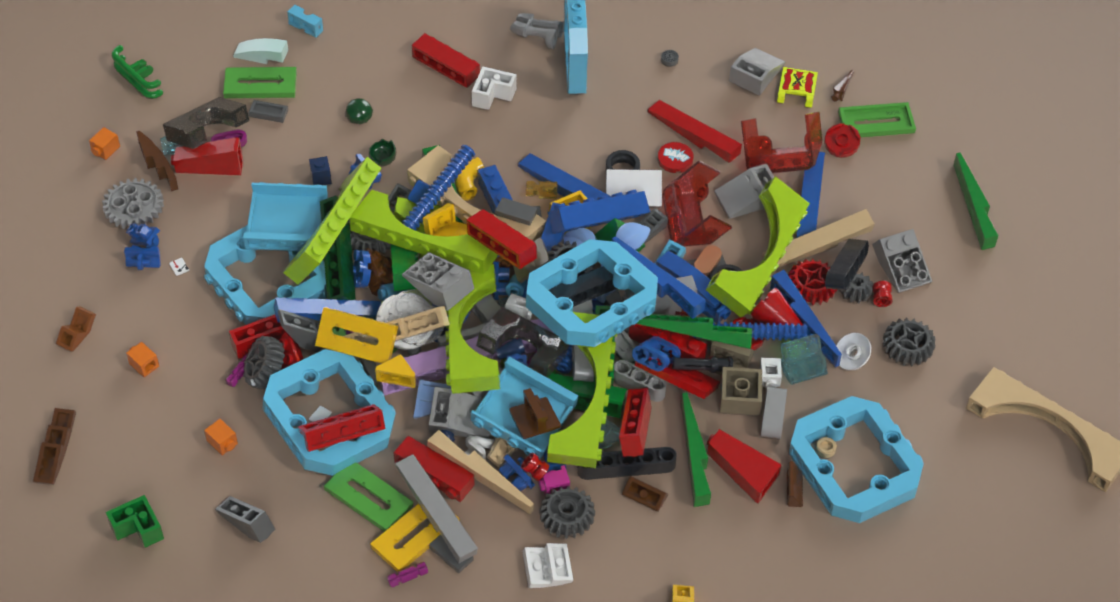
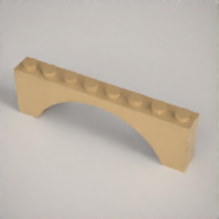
(430, 167)
(1004, 394)

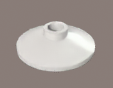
(849, 345)

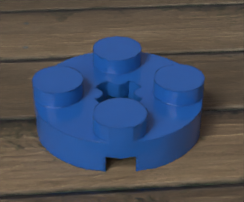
(360, 268)

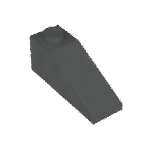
(301, 329)
(246, 518)

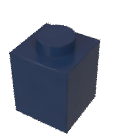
(320, 171)

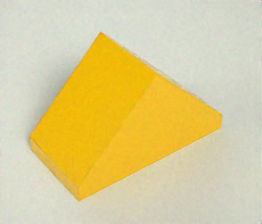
(396, 372)
(682, 593)

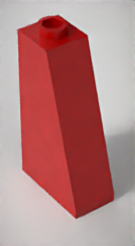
(212, 157)
(744, 464)

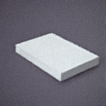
(641, 180)

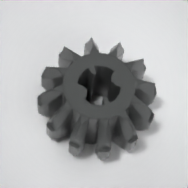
(859, 288)

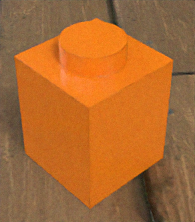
(104, 143)
(142, 359)
(221, 437)

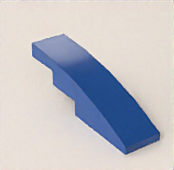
(680, 268)

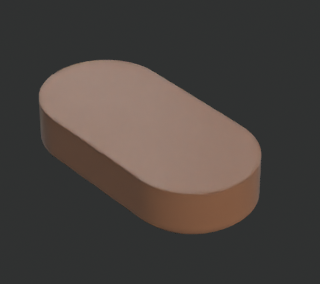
(708, 259)

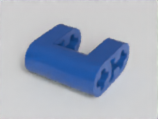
(653, 349)

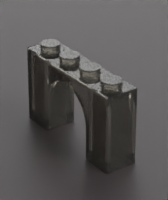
(189, 128)
(509, 325)

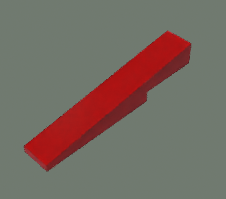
(696, 131)

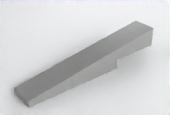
(437, 509)

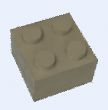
(741, 391)

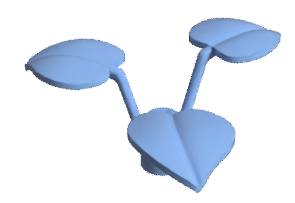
(630, 233)

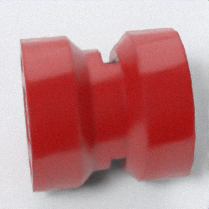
(882, 293)
(535, 466)

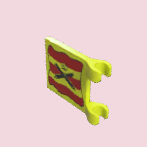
(797, 83)

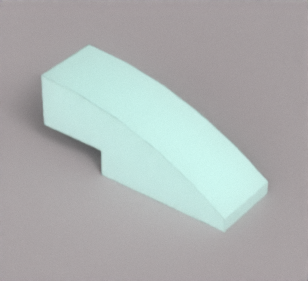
(262, 50)

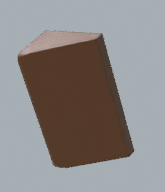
(794, 486)
(644, 493)

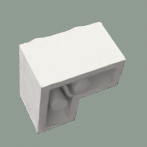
(493, 84)

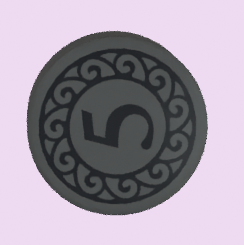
(669, 58)

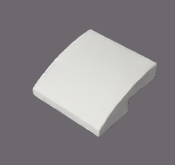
(547, 565)

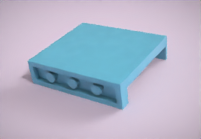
(283, 215)
(494, 409)

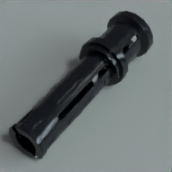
(712, 364)

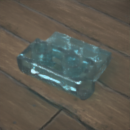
(803, 359)

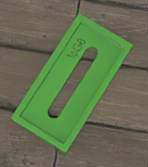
(285, 89)
(879, 112)
(382, 518)

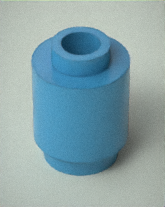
(515, 287)
(386, 291)

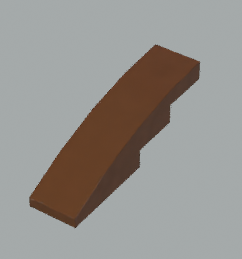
(155, 158)
(55, 446)

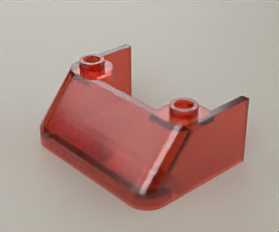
(760, 150)
(684, 211)

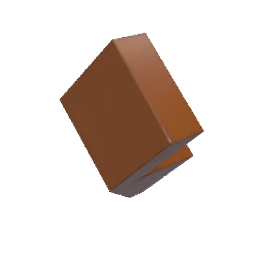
(73, 334)

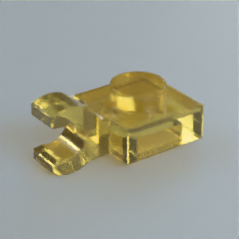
(545, 190)

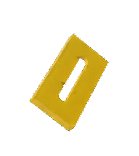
(383, 331)
(403, 557)

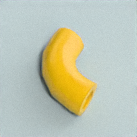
(465, 181)

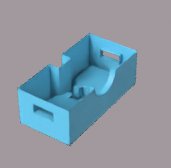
(309, 23)

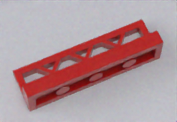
(342, 427)

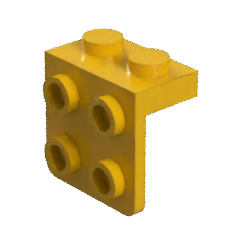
(443, 222)

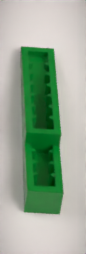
(976, 204)
(700, 327)
(696, 455)

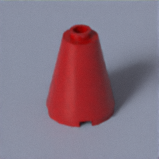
(775, 310)

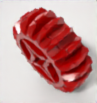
(810, 279)

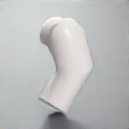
(484, 442)

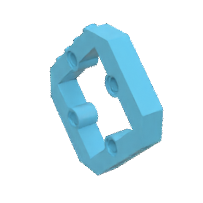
(575, 45)
(233, 249)
(558, 312)
(314, 369)
(873, 500)

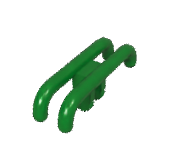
(136, 73)

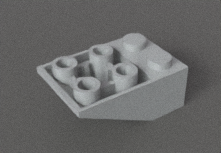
(755, 70)
(742, 193)
(902, 260)
(440, 280)
(453, 413)

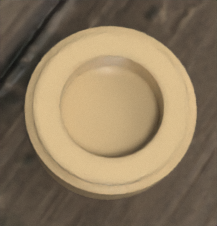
(826, 447)

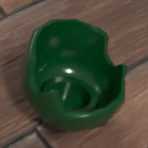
(358, 111)
(383, 152)

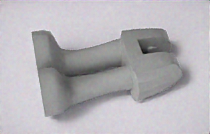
(549, 30)

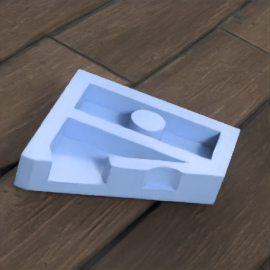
(425, 397)

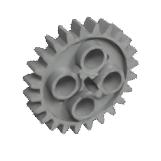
(133, 203)

